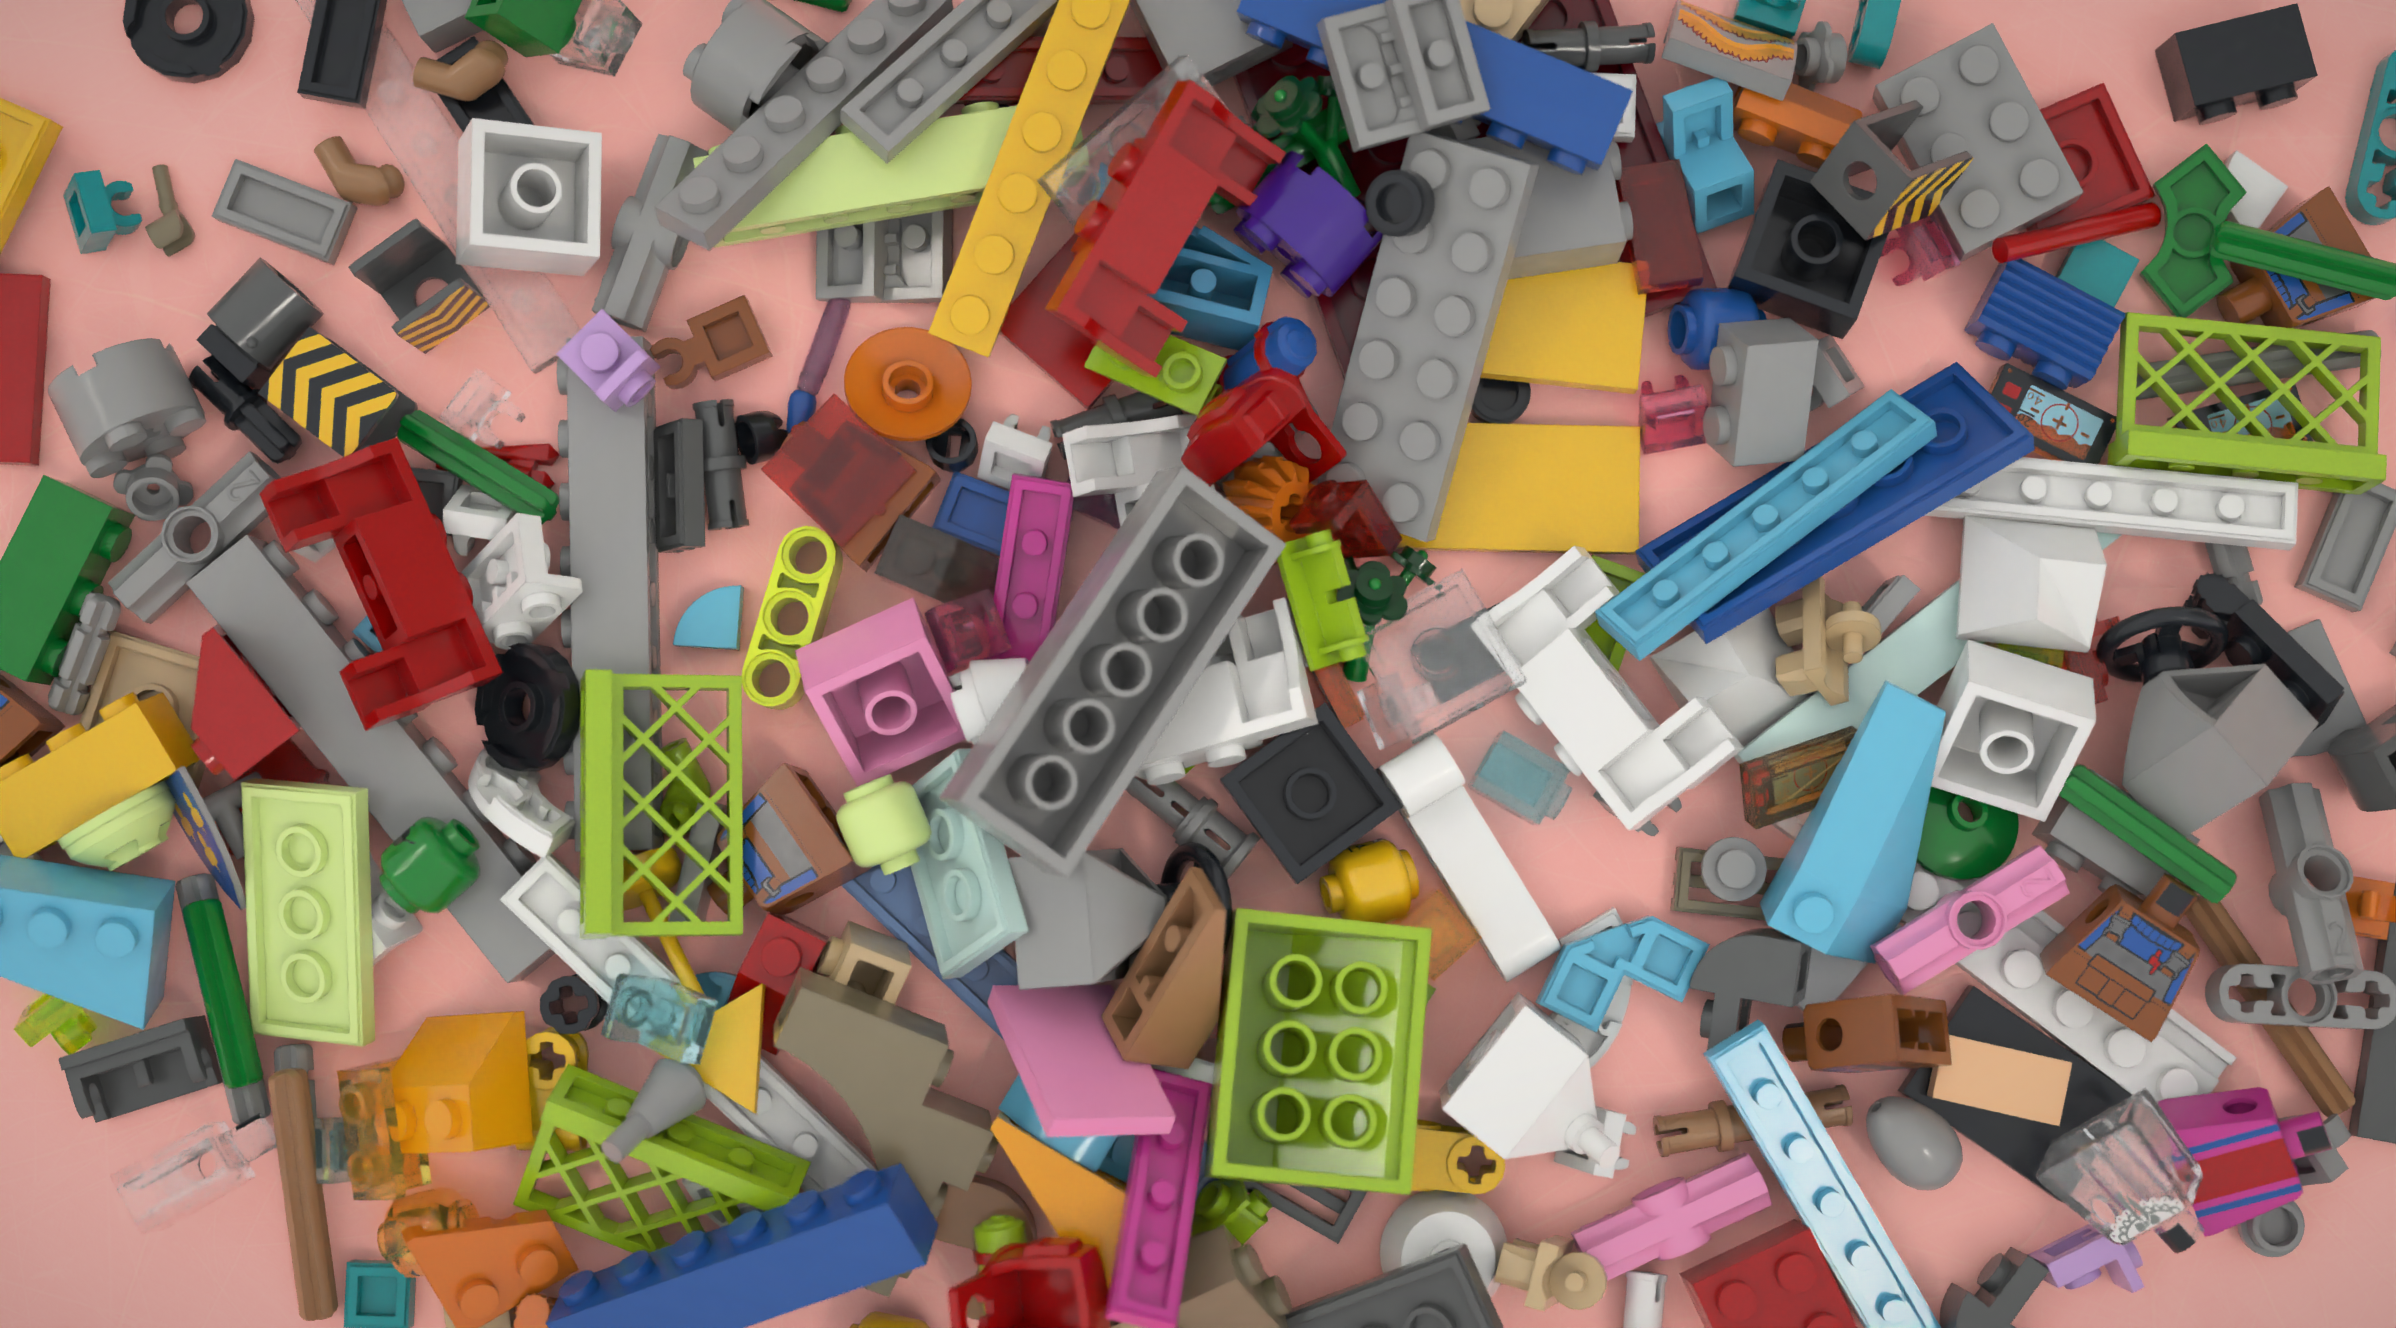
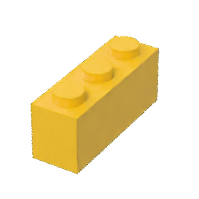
(90, 771)

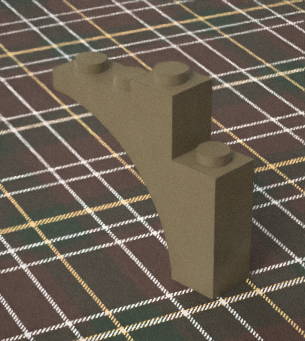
(883, 1070)

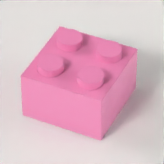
(881, 692)

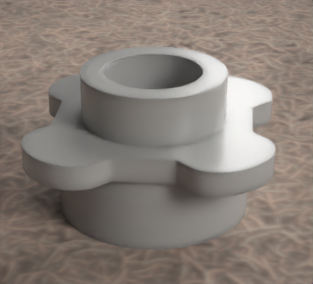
(1820, 56)
(153, 504)

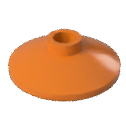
(907, 361)

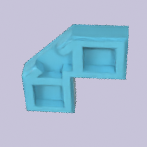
(1593, 967)

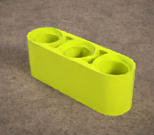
(785, 587)

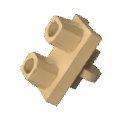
(1830, 638)
(1552, 1273)

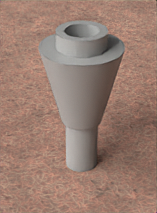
(666, 1097)

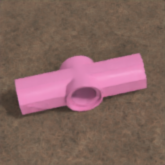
(2004, 900)
(1675, 1216)

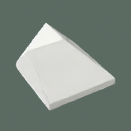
(2029, 583)
(1732, 675)

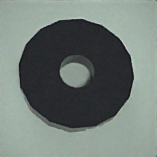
(192, 56)
(553, 708)

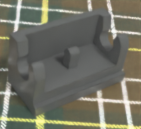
(142, 1069)

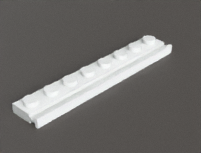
(2174, 1065)

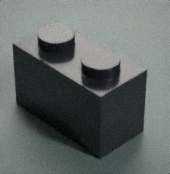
(2236, 64)

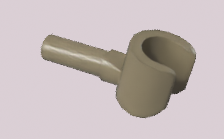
(172, 229)

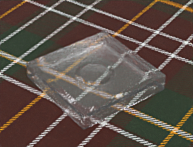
(1441, 658)

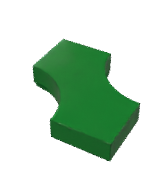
(2194, 202)

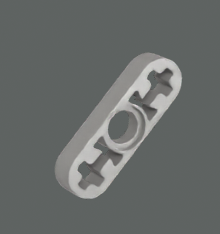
(2278, 1009)

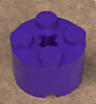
(1308, 227)

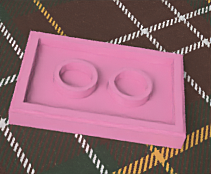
(1074, 1065)

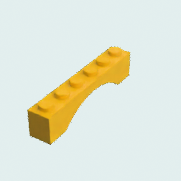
(1013, 200)

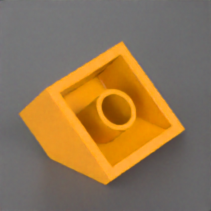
(464, 1084)

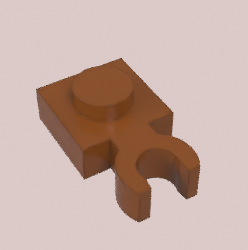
(722, 340)

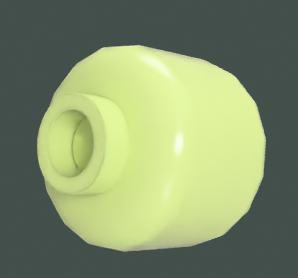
(883, 824)

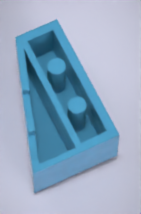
(1216, 290)

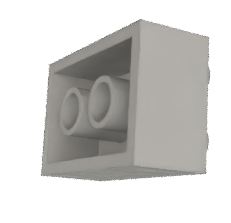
(1983, 107)

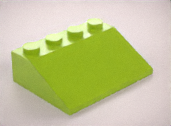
(1318, 1052)

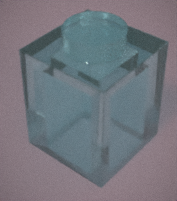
(1521, 779)

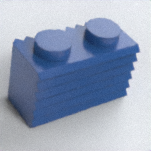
(2043, 324)

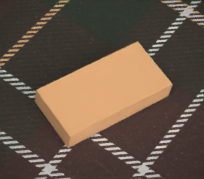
(2002, 1080)

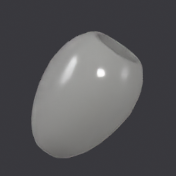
(1914, 1143)

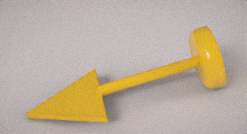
(735, 1035)

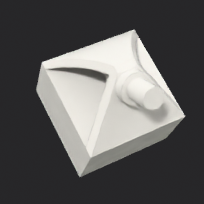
(1528, 1089)

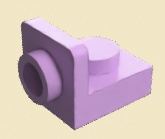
(610, 362)
(2079, 1255)

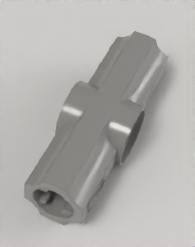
(640, 244)
(164, 567)
(2316, 914)

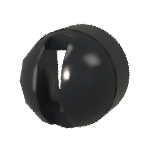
(759, 435)
(940, 448)

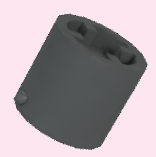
(264, 313)

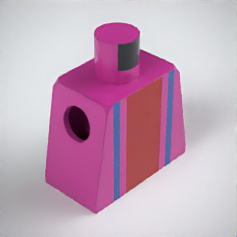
(2243, 1153)

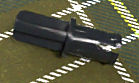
(246, 411)

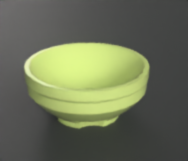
(123, 830)

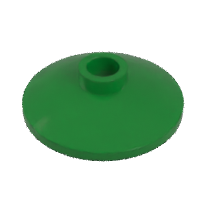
(1964, 848)

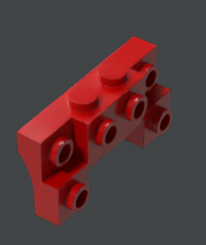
(1146, 218)
(400, 574)

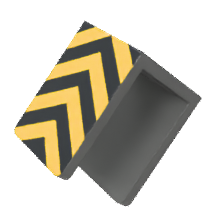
(1899, 193)
(398, 270)
(336, 395)

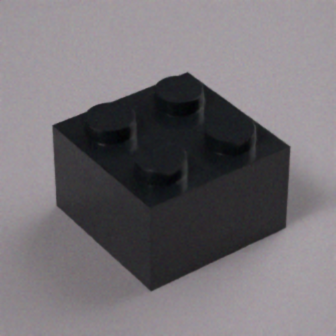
(1805, 256)
(1310, 794)

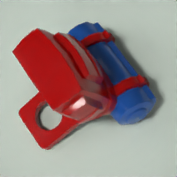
(1258, 404)

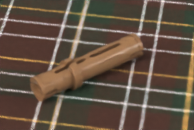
(1722, 1126)

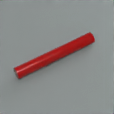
(2076, 232)

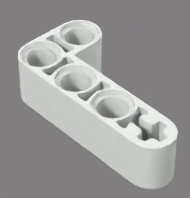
(1468, 857)

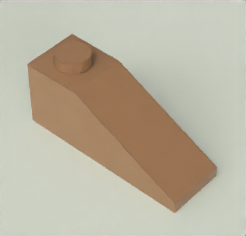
(1174, 984)

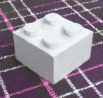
(528, 197)
(2011, 729)

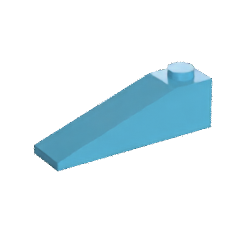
(1861, 842)

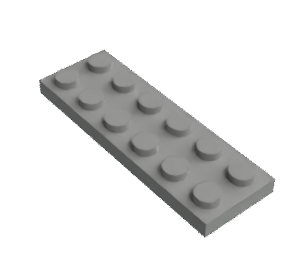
(1430, 330)

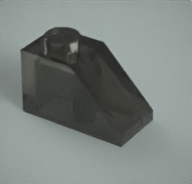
(935, 563)

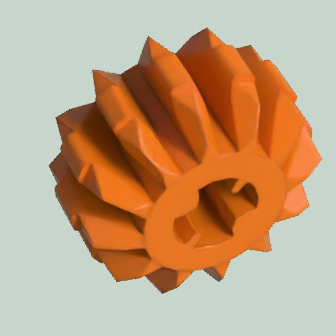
(1270, 493)

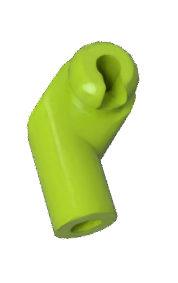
(678, 804)

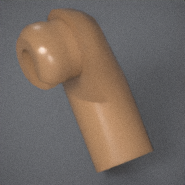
(468, 76)
(356, 181)

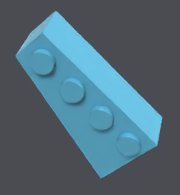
(86, 935)

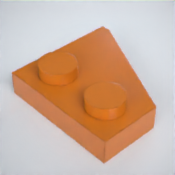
(490, 1263)

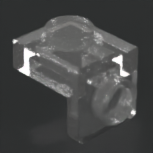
(601, 37)

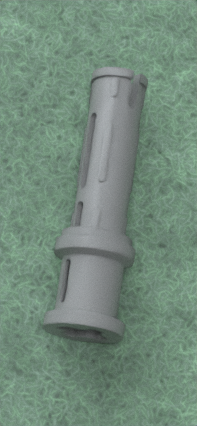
(1201, 817)

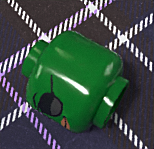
(430, 865)

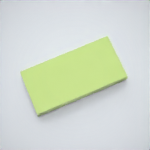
(308, 911)

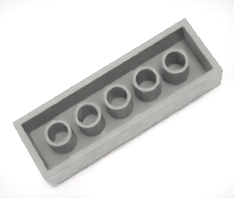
(1113, 671)

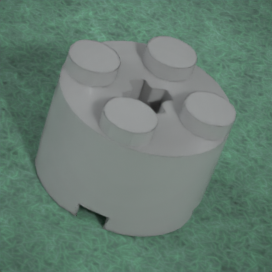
(747, 60)
(127, 406)

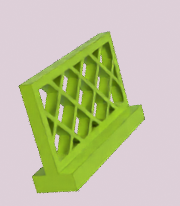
(2311, 464)
(603, 804)
(693, 1149)

